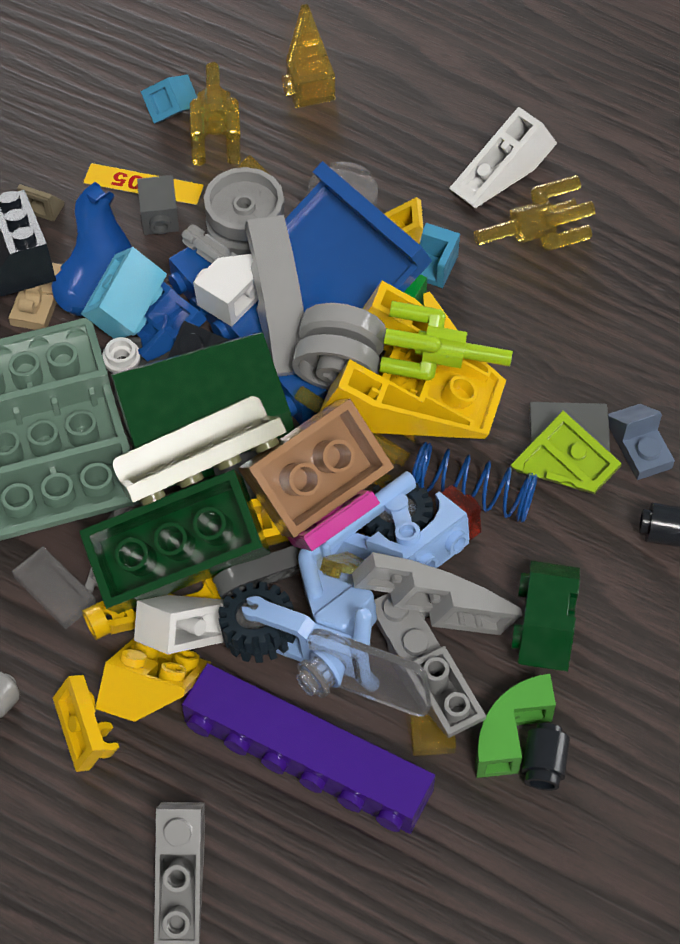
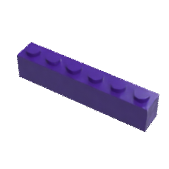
(309, 749)

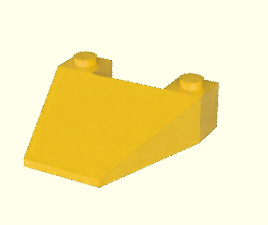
(449, 405)

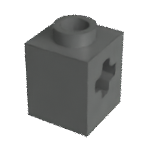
(158, 205)

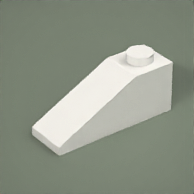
(505, 159)

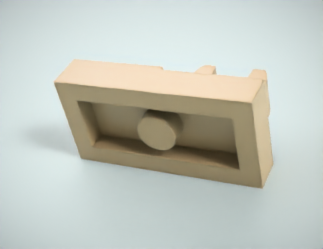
(34, 306)

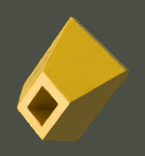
(145, 680)

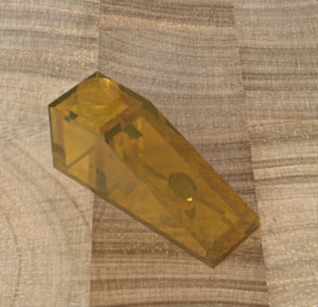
(309, 71)

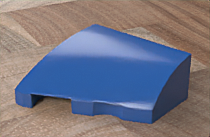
(164, 323)

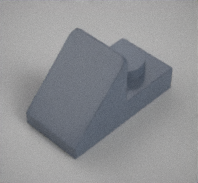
(640, 440)

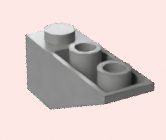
(179, 872)

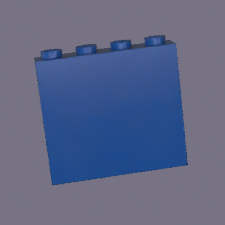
(348, 245)

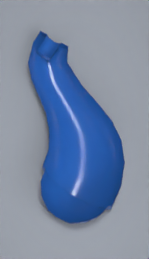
(96, 245)

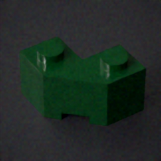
(549, 615)

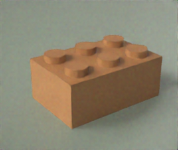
(316, 468)

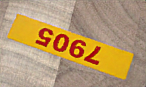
(127, 181)

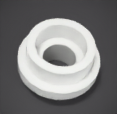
(117, 348)

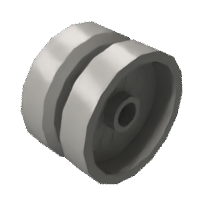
(237, 197)
(333, 336)

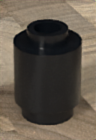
(661, 524)
(545, 757)

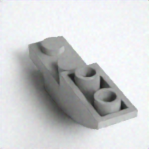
(410, 637)

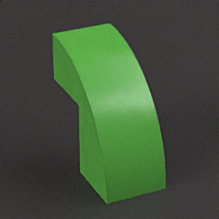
(498, 742)

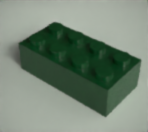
(174, 541)

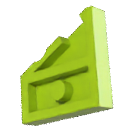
(568, 457)

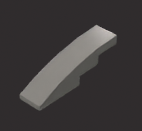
(277, 288)
(447, 597)

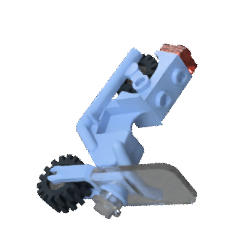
(336, 641)

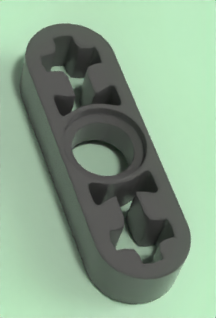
(265, 569)

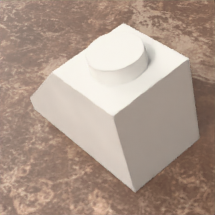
(227, 288)
(178, 623)

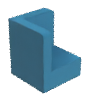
(169, 97)
(443, 249)

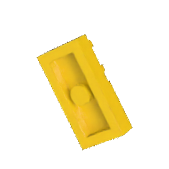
(82, 732)

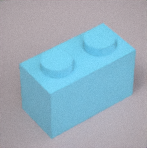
(125, 294)

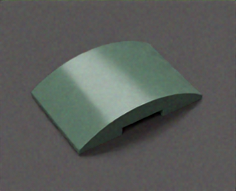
(57, 430)

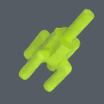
(436, 344)

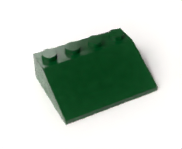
(196, 384)

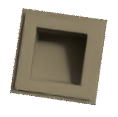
(42, 203)

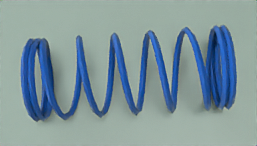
(525, 494)

